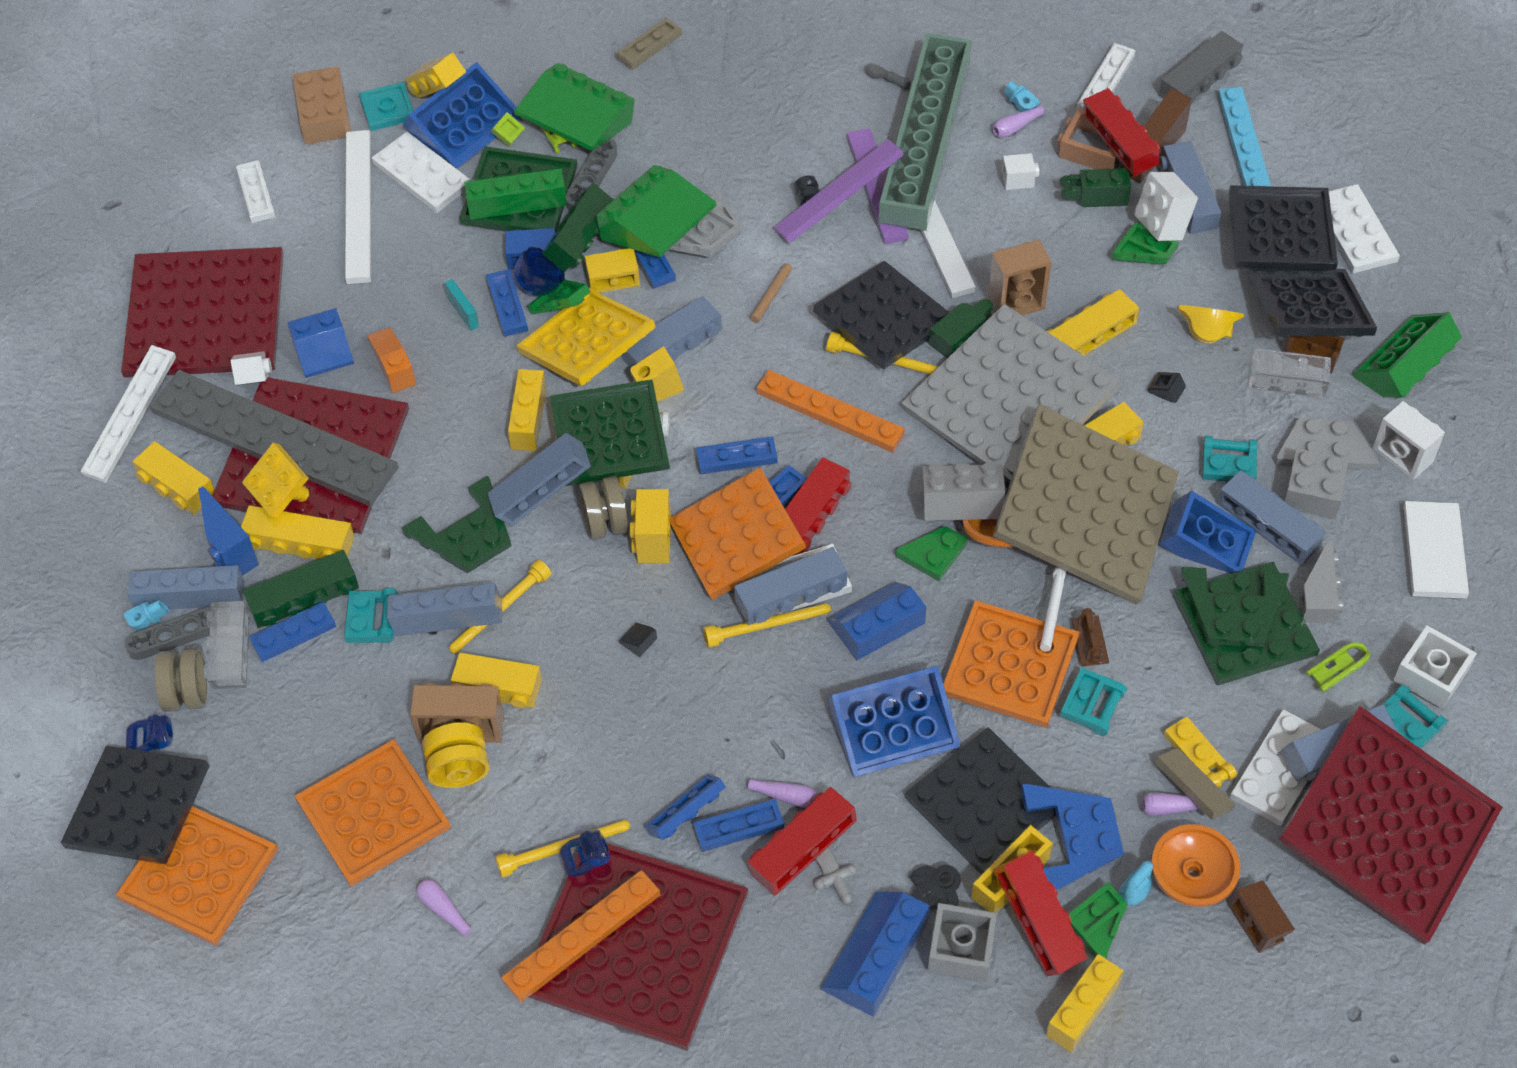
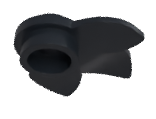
(931, 889)

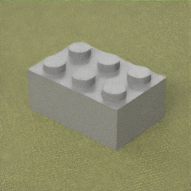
(963, 491)

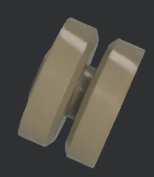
(608, 507)
(180, 679)

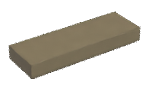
(648, 43)
(1194, 783)

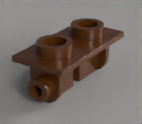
(1091, 639)

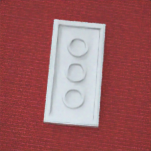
(1435, 549)

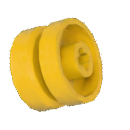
(455, 755)

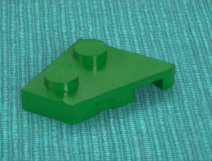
(1143, 247)
(566, 295)
(933, 552)
(1099, 919)

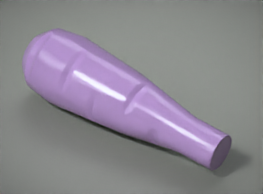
(1010, 124)
(790, 793)
(1164, 804)
(438, 901)

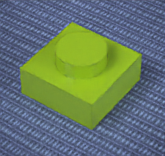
(508, 129)

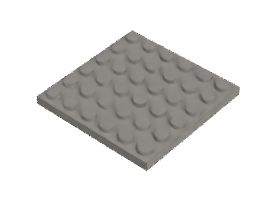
(995, 382)

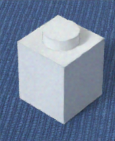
(1019, 171)
(250, 367)

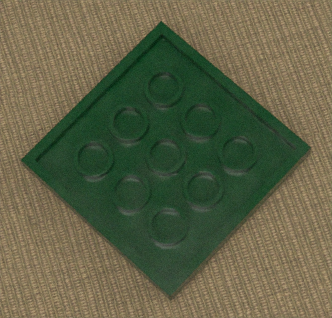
(504, 161)
(617, 428)
(1285, 644)

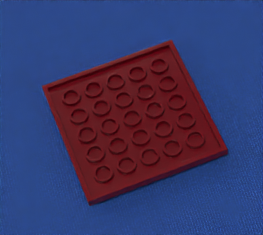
(204, 307)
(351, 416)
(1391, 824)
(659, 963)

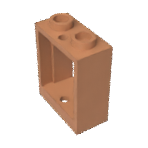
(1080, 152)

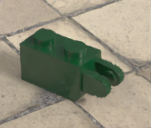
(1098, 187)
(958, 326)

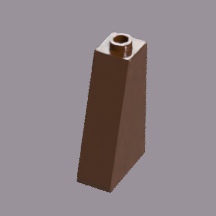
(1167, 123)

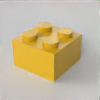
(651, 525)

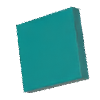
(386, 106)

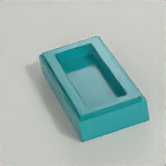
(461, 304)

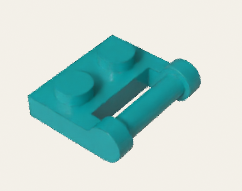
(1225, 466)
(362, 616)
(1084, 698)
(1407, 724)

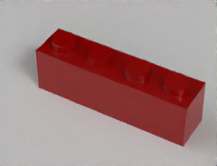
(1121, 131)
(818, 499)
(802, 840)
(1040, 913)

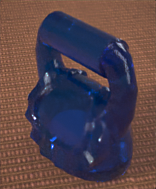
(156, 733)
(592, 851)

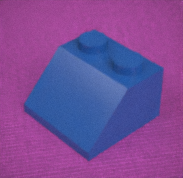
(320, 342)

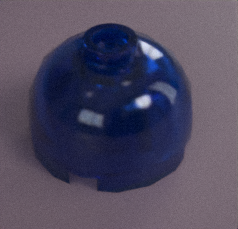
(536, 273)

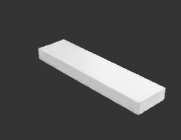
(1109, 72)

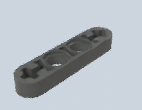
(589, 174)
(174, 626)

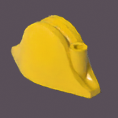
(1209, 324)

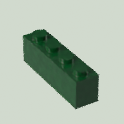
(577, 229)
(300, 589)

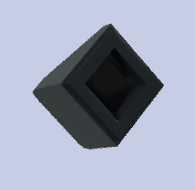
(1167, 386)
(639, 638)

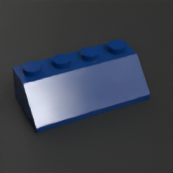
(877, 950)

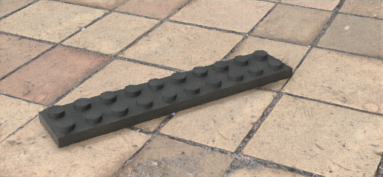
(255, 427)

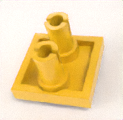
(276, 481)

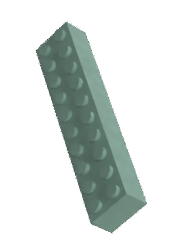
(925, 132)

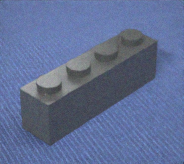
(1204, 67)

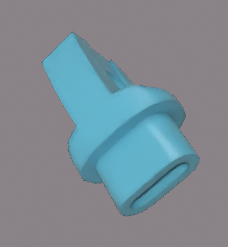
(1020, 94)
(148, 613)

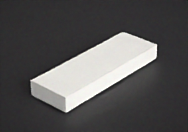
(255, 191)

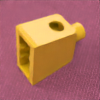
(663, 372)

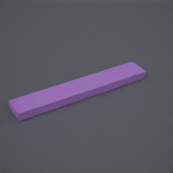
(861, 145)
(838, 191)

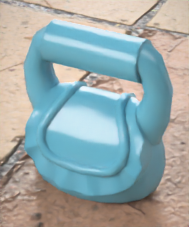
(1137, 885)

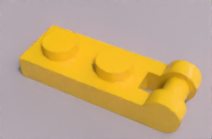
(1200, 751)

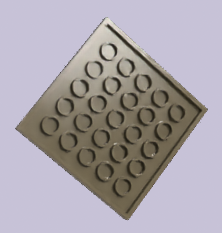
(1087, 504)

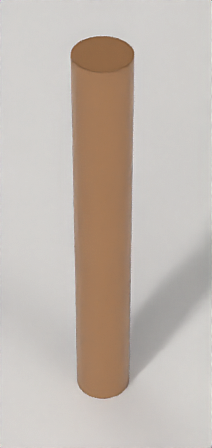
(771, 293)

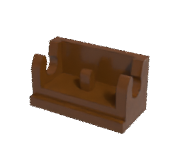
(1317, 346)
(1260, 916)

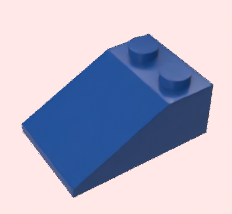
(1207, 534)
(226, 539)

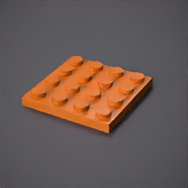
(736, 533)
(1003, 665)
(372, 812)
(204, 878)

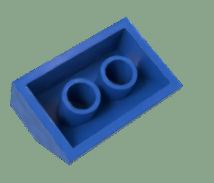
(879, 619)

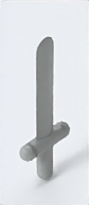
(834, 875)

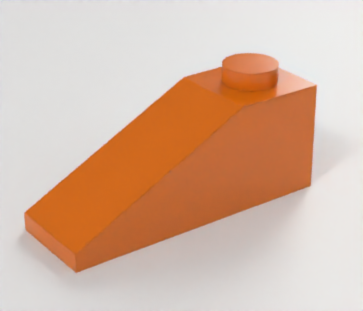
(392, 359)

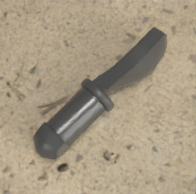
(878, 72)

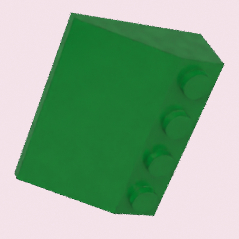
(576, 107)
(654, 212)

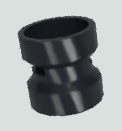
(806, 188)

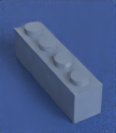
(1184, 162)
(678, 332)
(539, 479)
(1271, 517)
(187, 586)
(791, 586)
(444, 609)
(1308, 753)

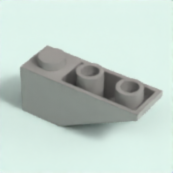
(1320, 593)

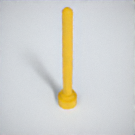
(837, 343)
(538, 573)
(716, 635)
(509, 863)

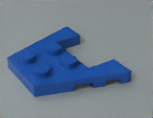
(1086, 830)

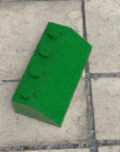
(515, 193)
(1409, 354)

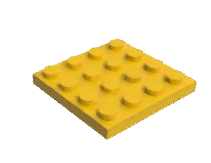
(586, 337)

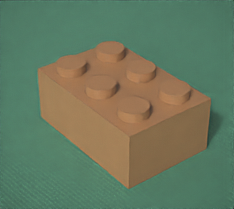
(321, 105)
(1020, 278)
(458, 703)

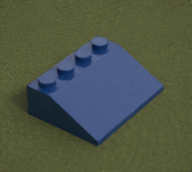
(461, 116)
(894, 721)

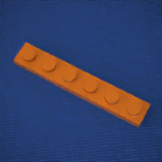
(830, 411)
(580, 936)

